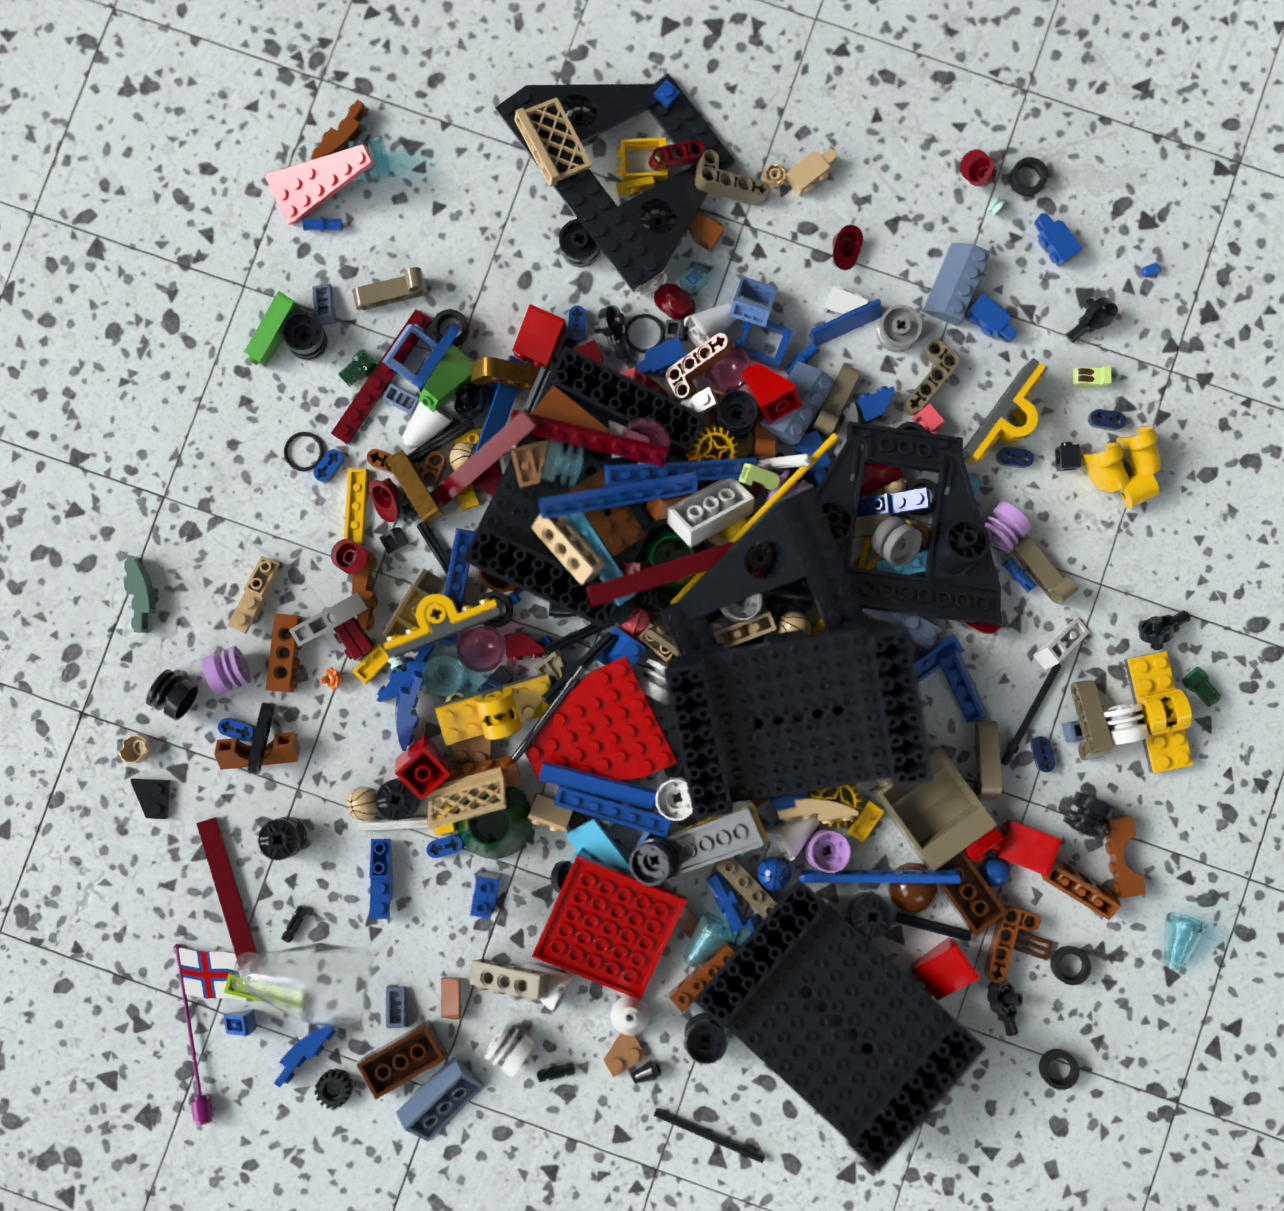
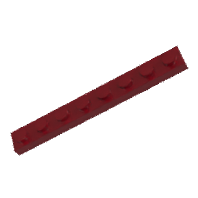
(377, 383)
(598, 440)

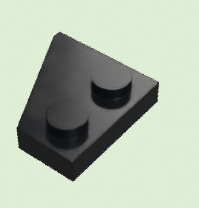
(152, 796)

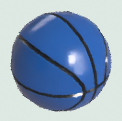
(774, 873)

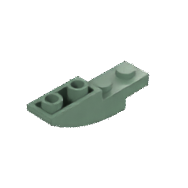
(140, 586)

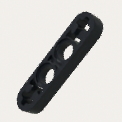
(260, 738)

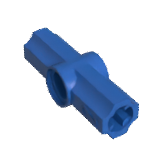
(726, 901)

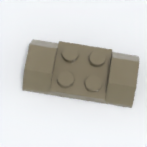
(404, 616)

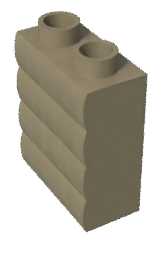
(936, 815)

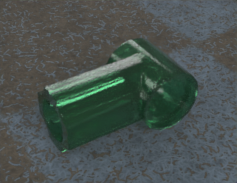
(361, 364)
(1198, 682)

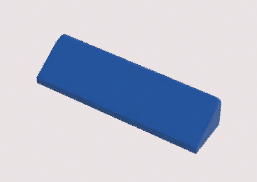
(846, 323)
(962, 685)

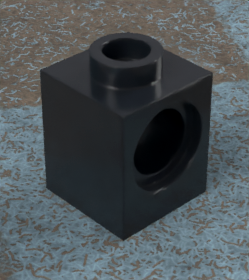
(1067, 457)

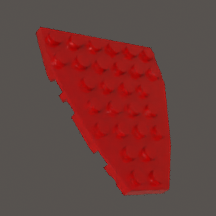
(604, 728)

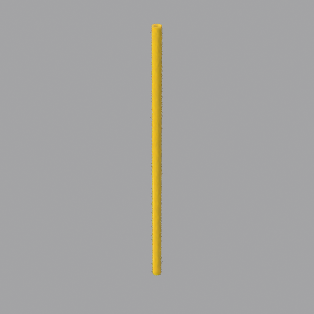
(777, 496)

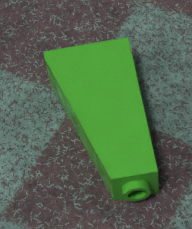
(268, 334)
(448, 376)

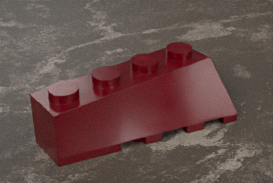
(877, 476)

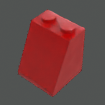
(539, 337)
(771, 391)
(421, 767)
(1028, 847)
(944, 970)

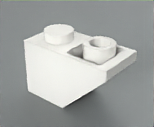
(842, 302)

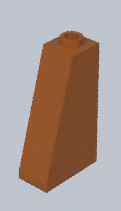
(562, 408)

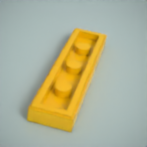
(356, 505)

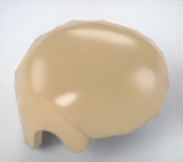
(135, 749)

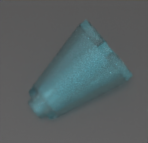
(707, 939)
(1181, 939)

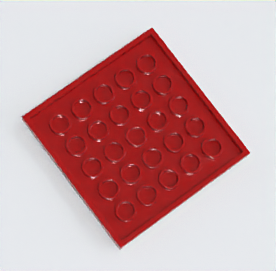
(608, 926)

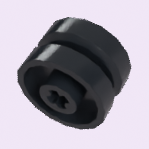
(572, 251)

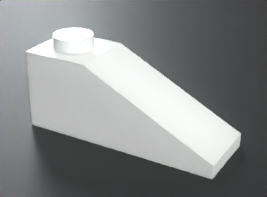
(1061, 644)

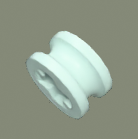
(996, 205)
(397, 662)

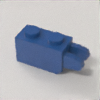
(1056, 239)
(991, 319)
(661, 357)
(808, 445)

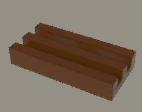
(1032, 953)

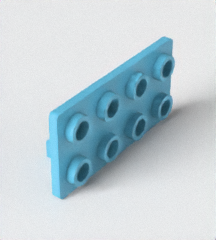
(596, 844)

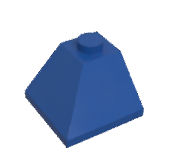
(621, 647)

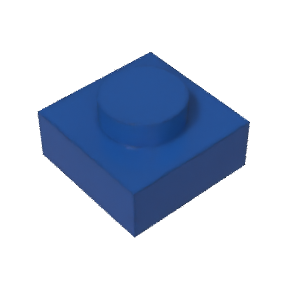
(666, 93)

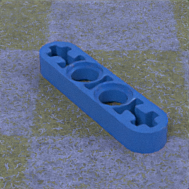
(436, 355)

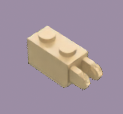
(810, 171)

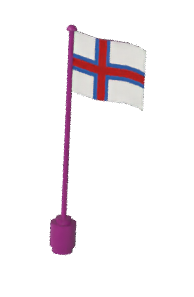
(203, 976)

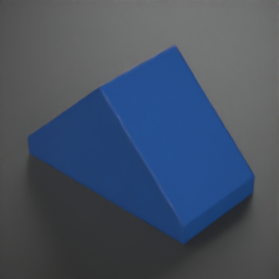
(240, 1022)

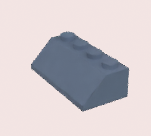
(956, 282)
(813, 389)
(922, 631)
(439, 1099)

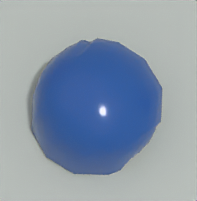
(995, 871)

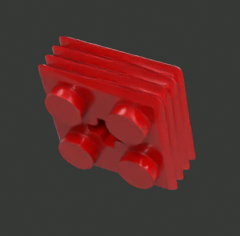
(988, 841)

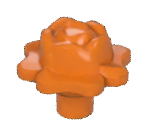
(332, 678)

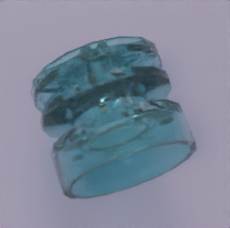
(378, 151)
(562, 463)
(436, 681)

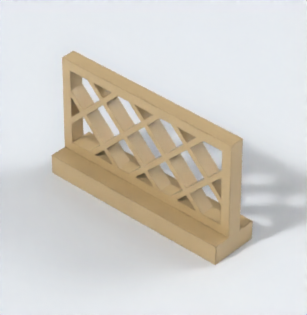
(537, 146)
(464, 789)

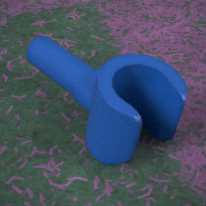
(514, 596)

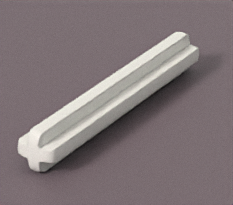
(784, 461)
(386, 824)

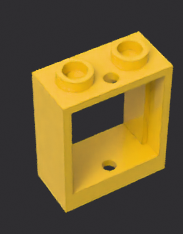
(640, 145)

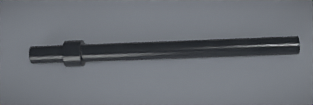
(571, 682)
(1013, 747)
(744, 1151)

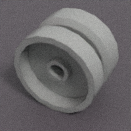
(899, 339)
(896, 541)

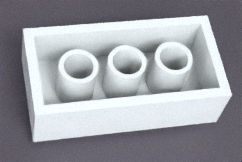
(710, 510)

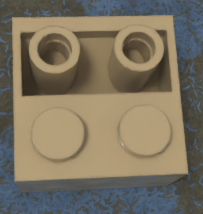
(547, 813)

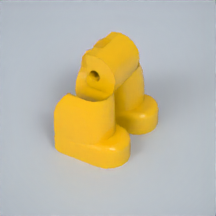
(1144, 458)

